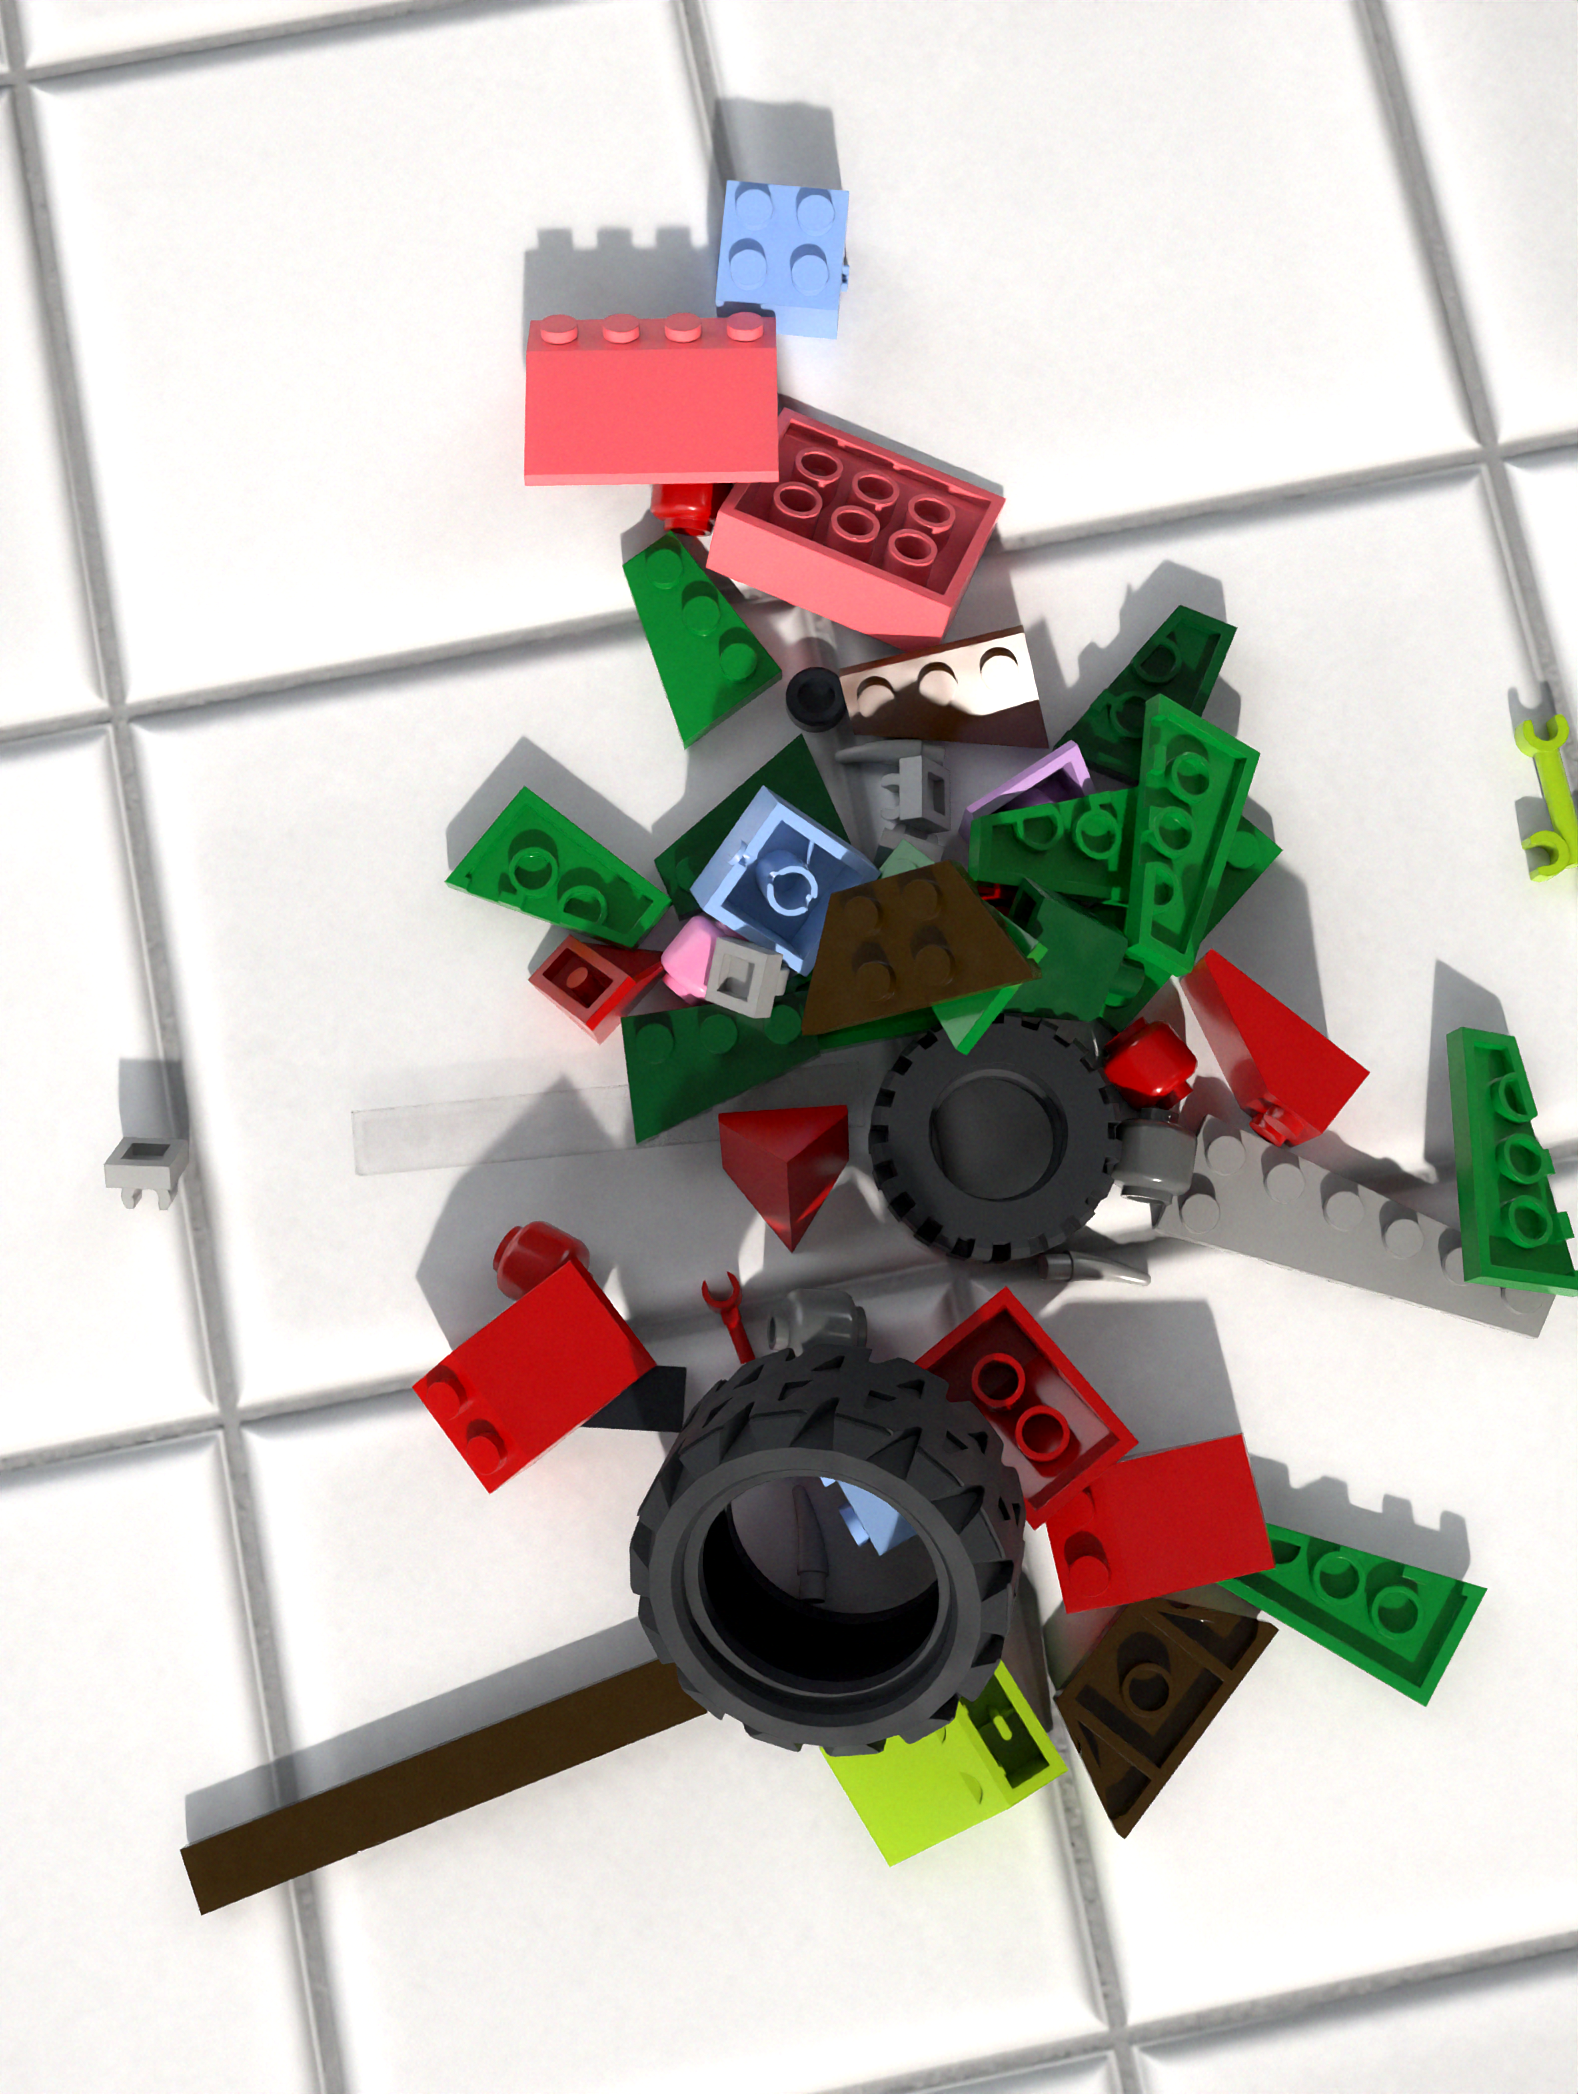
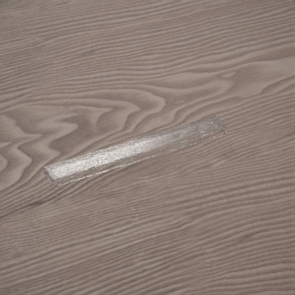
(566, 1122)

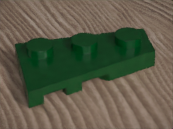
(1178, 663)
(788, 774)
(706, 1055)

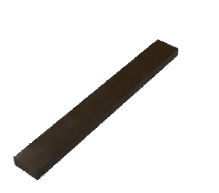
(436, 1783)

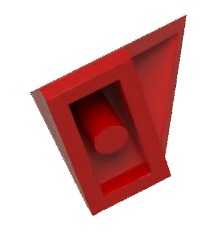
(597, 983)
(785, 1162)

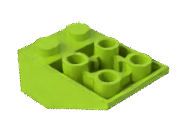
(953, 1776)

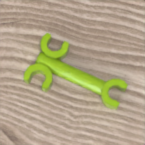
(1563, 842)

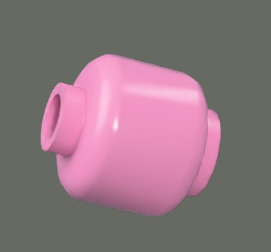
(691, 956)

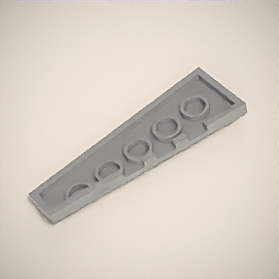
(1313, 1221)

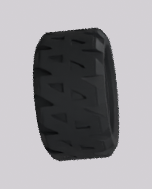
(800, 1668)

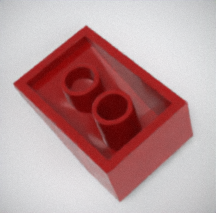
(1271, 1057)
(533, 1375)
(1034, 1399)
(1161, 1526)

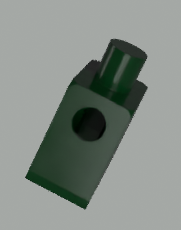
(1081, 962)

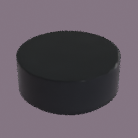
(815, 700)

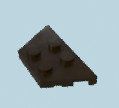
(909, 948)
(1151, 1695)

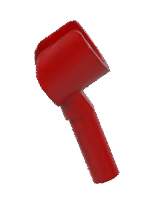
(731, 1318)

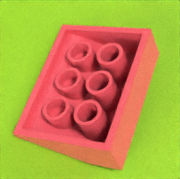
(651, 400)
(856, 535)

